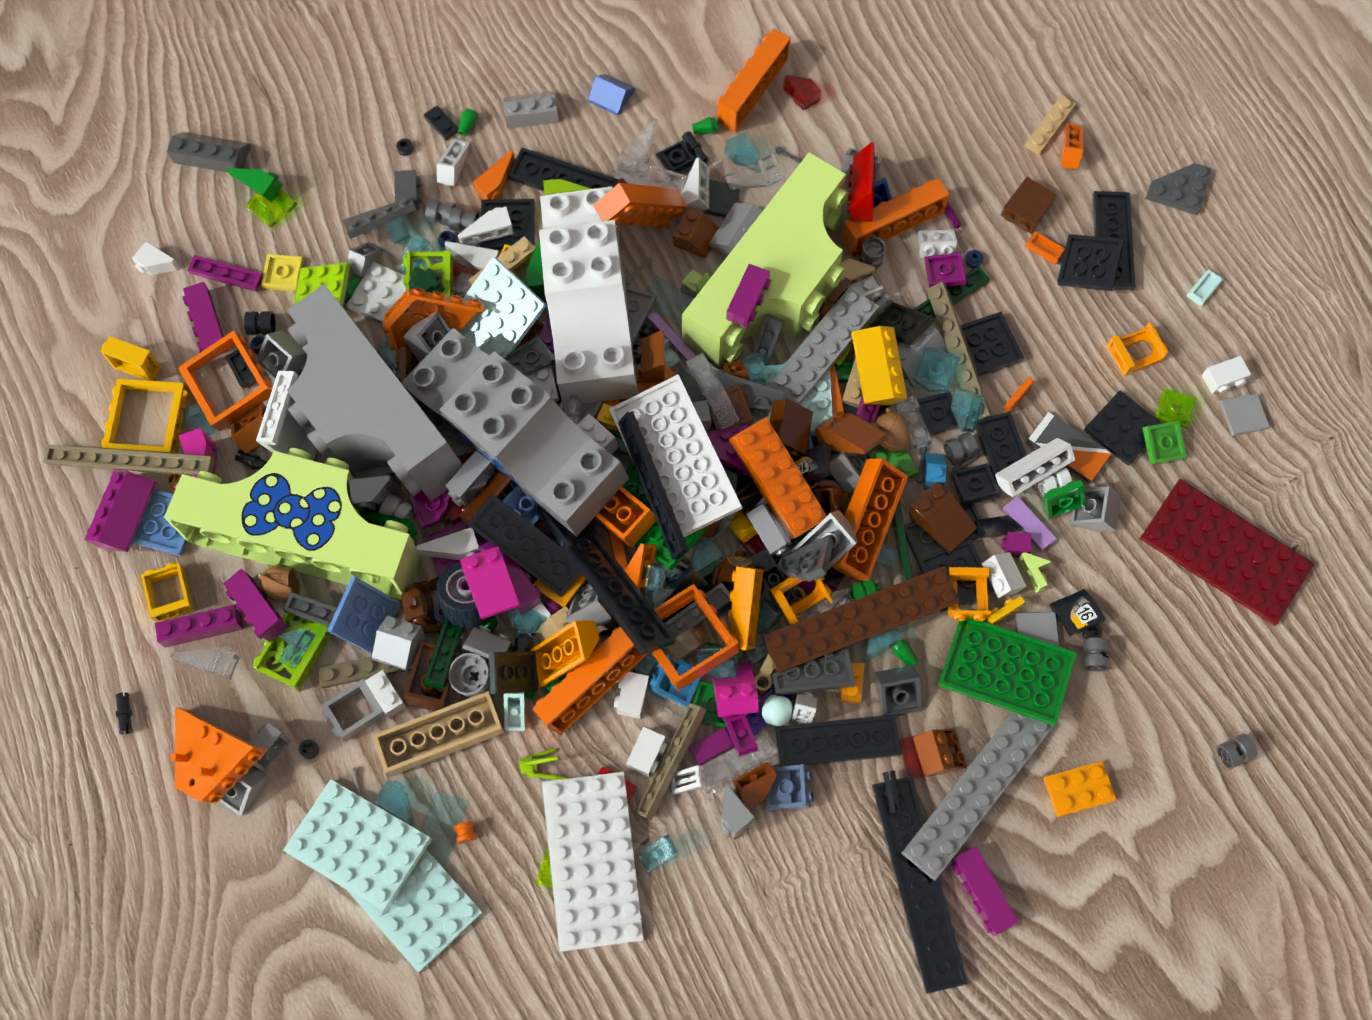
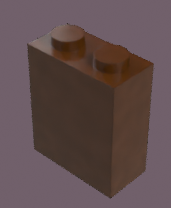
(1028, 205)
(792, 425)

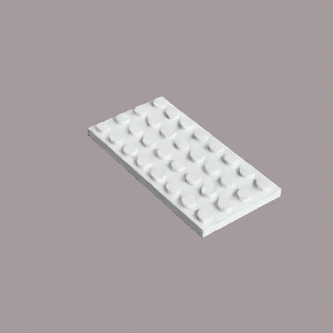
(681, 455)
(592, 861)

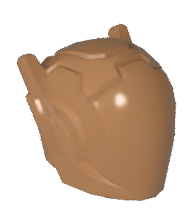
(896, 429)
(279, 582)

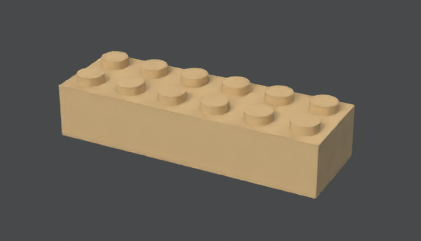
(438, 734)

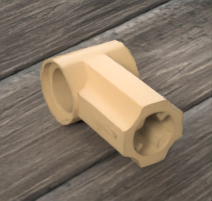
(766, 675)

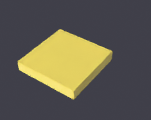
(282, 272)

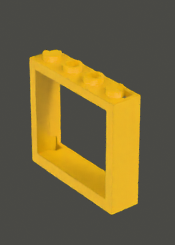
(175, 419)

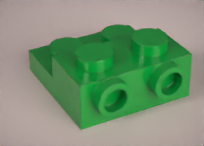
(1064, 499)

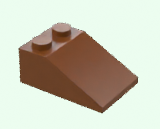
(848, 434)

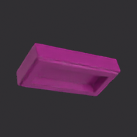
(711, 746)

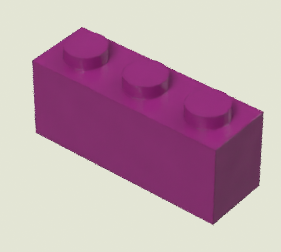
(748, 295)

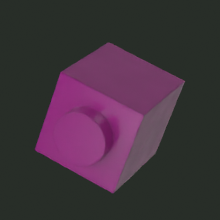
(1016, 543)

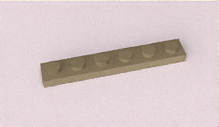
(670, 761)

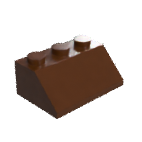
(498, 485)

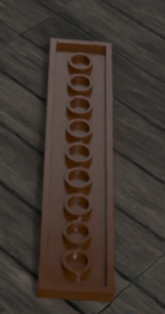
(860, 619)

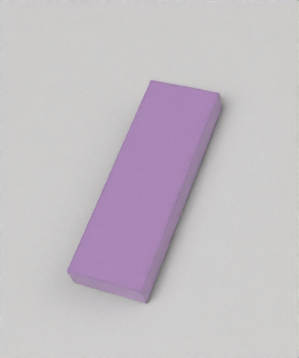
(1029, 523)

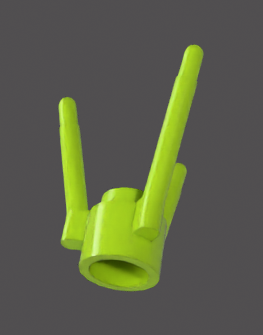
(530, 764)

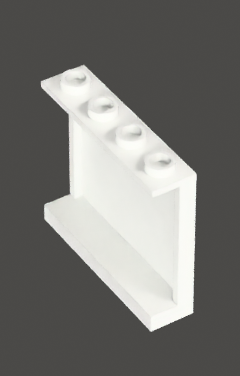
(279, 428)

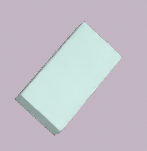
(1204, 287)

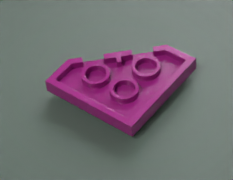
(724, 449)
(430, 512)

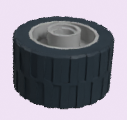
(457, 600)

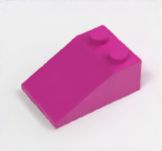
(199, 443)
(489, 582)
(736, 694)

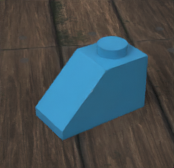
(934, 470)

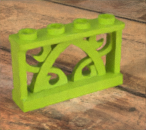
(444, 268)
(308, 660)

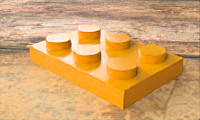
(1079, 789)

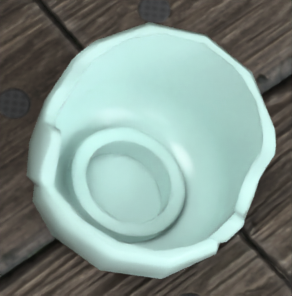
(777, 710)

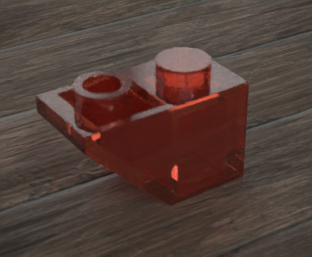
(802, 90)

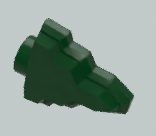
(425, 280)

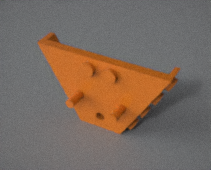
(421, 304)
(209, 757)

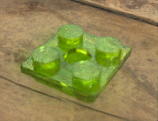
(1168, 414)

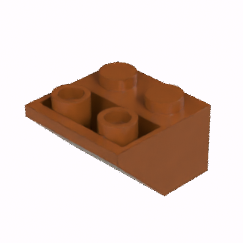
(939, 752)

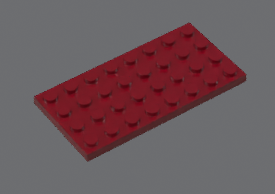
(1227, 552)

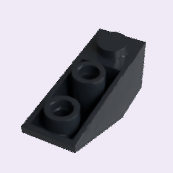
(771, 575)

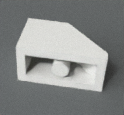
(153, 260)

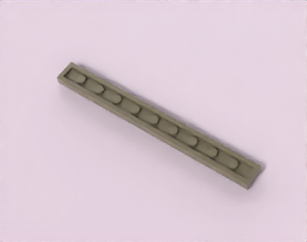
(128, 460)
(365, 668)

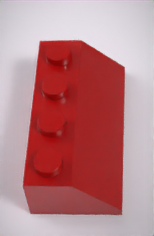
(862, 185)

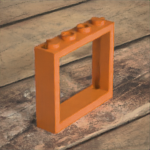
(222, 420)
(673, 605)

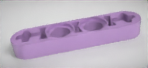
(676, 343)

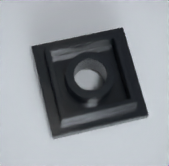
(679, 166)

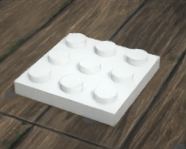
(377, 292)

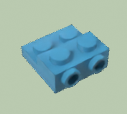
(662, 686)

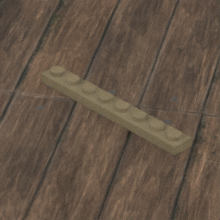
(956, 343)

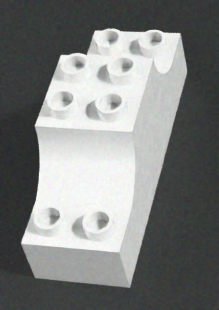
(586, 298)

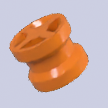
(465, 832)

